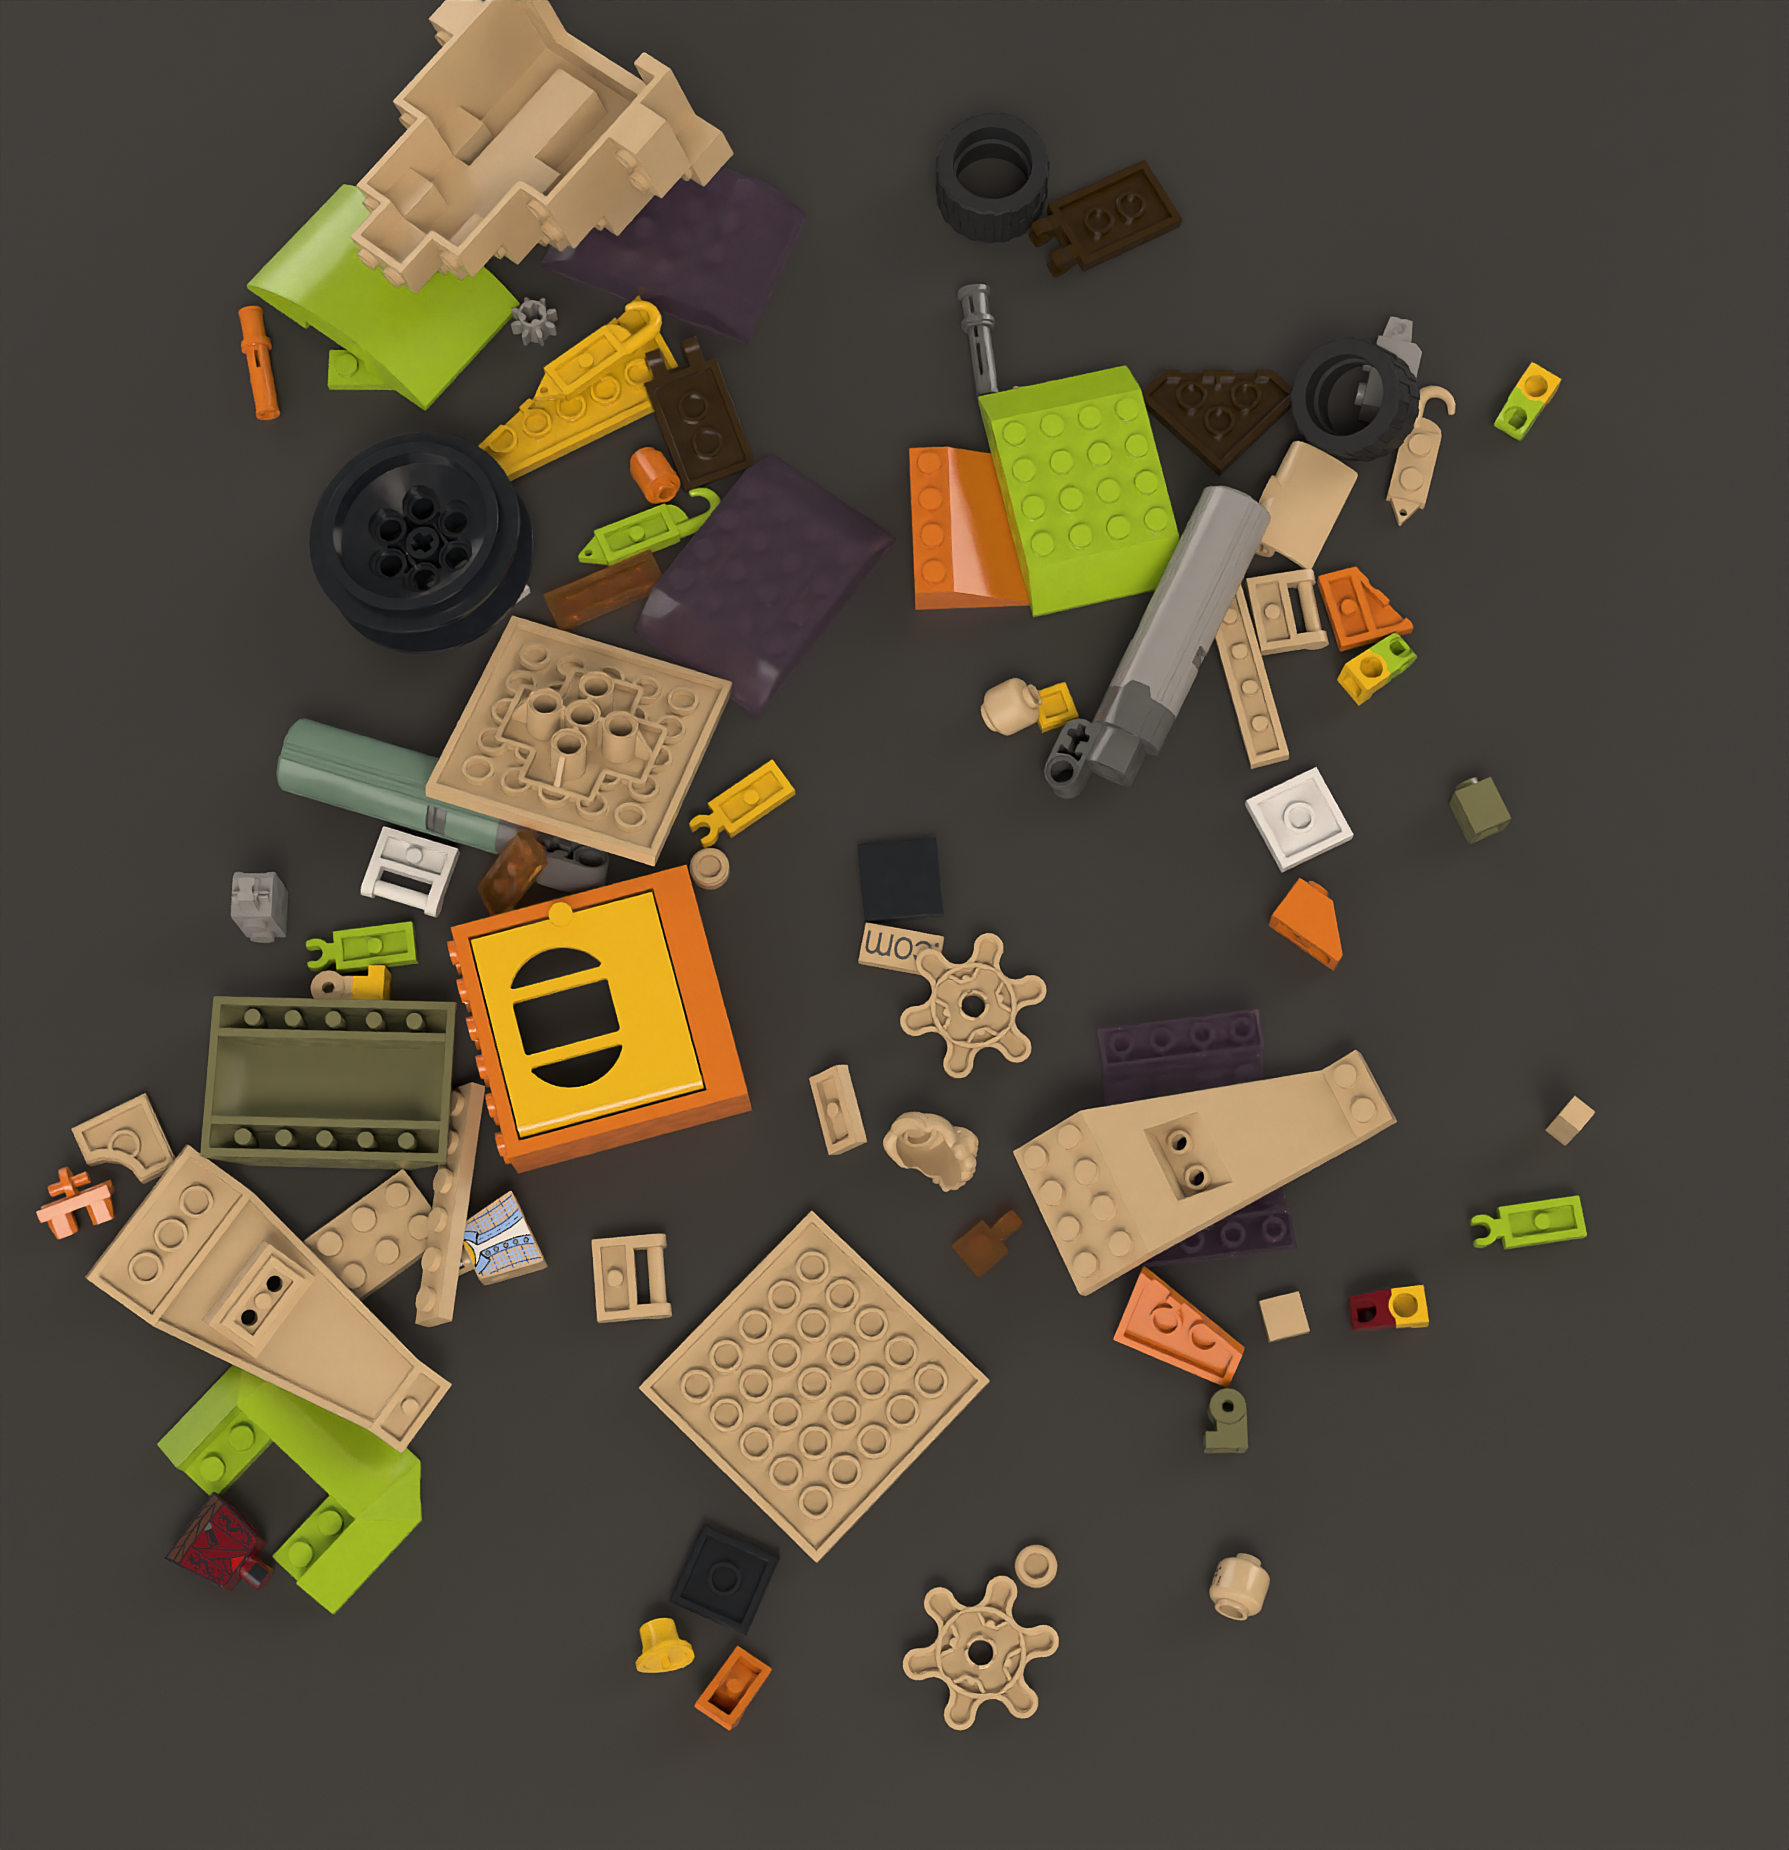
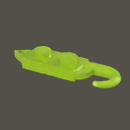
(645, 531)

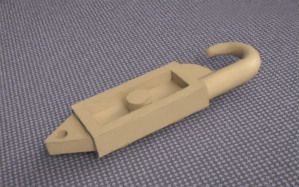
(1417, 459)

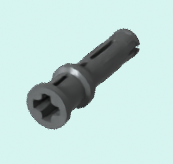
(978, 327)

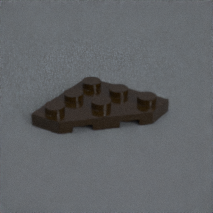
(1218, 410)

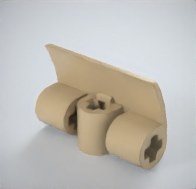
(1304, 503)

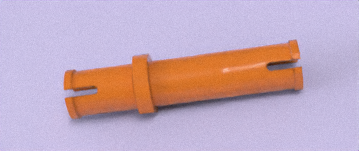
(257, 347)

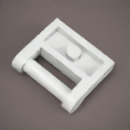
(414, 859)

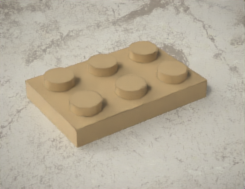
(375, 1236)

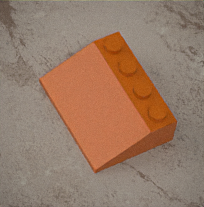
(961, 532)

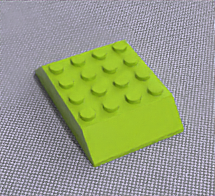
(1081, 488)

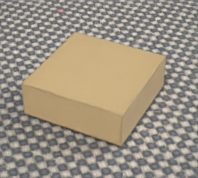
(1283, 1316)

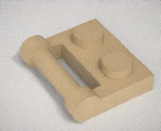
(1274, 616)
(617, 1278)

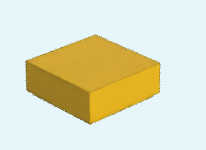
(1056, 707)

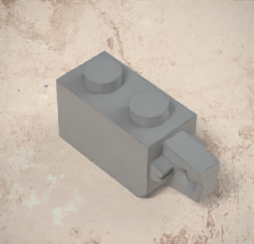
(1397, 340)
(260, 905)

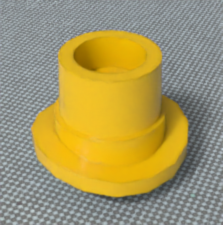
(662, 1647)

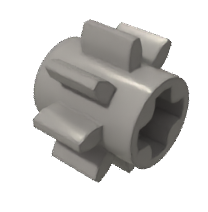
(540, 319)

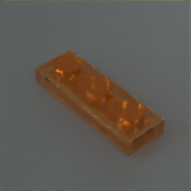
(603, 591)
(512, 873)

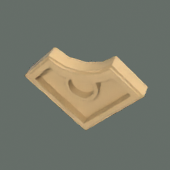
(127, 1137)

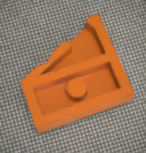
(1358, 610)

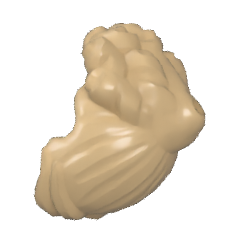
(933, 1147)

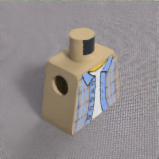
(500, 1243)

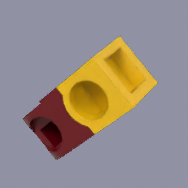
(1389, 1309)

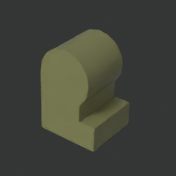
(1229, 1418)

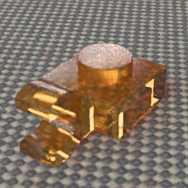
(983, 1246)

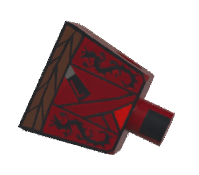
(221, 1547)

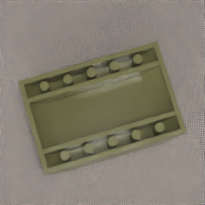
(329, 1082)

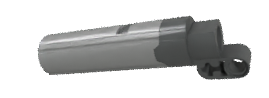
(1166, 646)

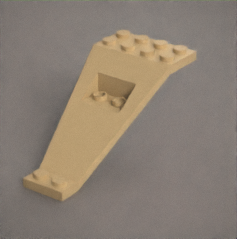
(1125, 1192)
(204, 1257)

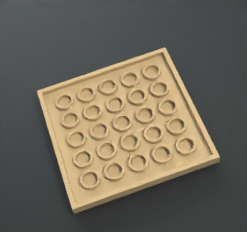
(814, 1386)

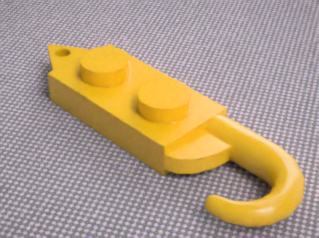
(596, 356)

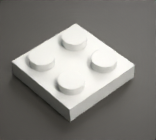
(1299, 819)

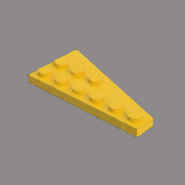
(557, 427)

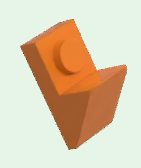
(733, 1688)

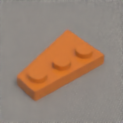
(1176, 1332)

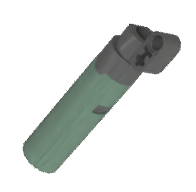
(391, 785)

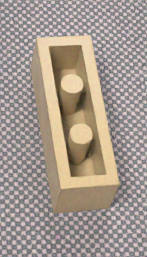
(1570, 1121)

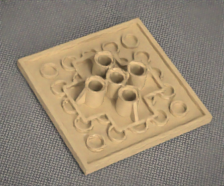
(580, 740)

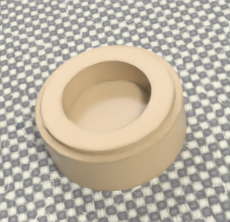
(709, 868)
(1036, 1566)

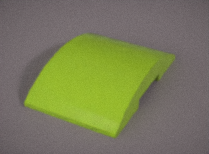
(402, 336)

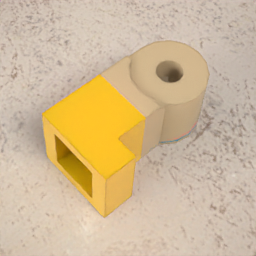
(371, 987)

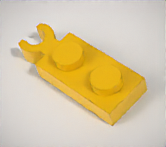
(744, 803)

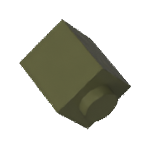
(1479, 809)

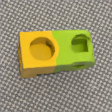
(1527, 401)
(1376, 667)

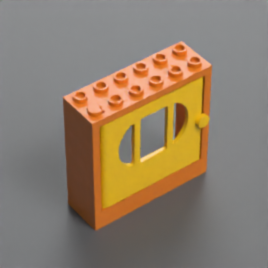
(657, 1055)

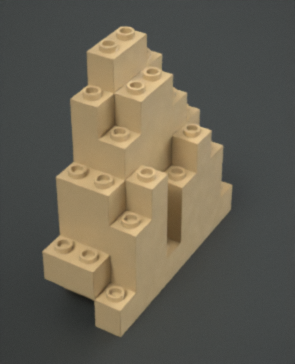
(523, 145)

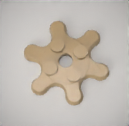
(978, 978)
(1011, 1647)

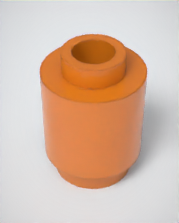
(654, 475)

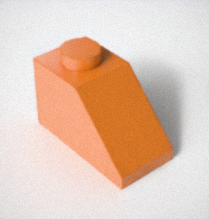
(1309, 922)

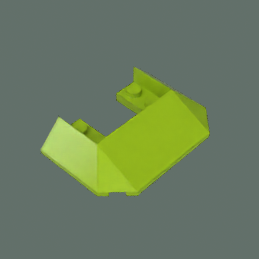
(368, 1482)

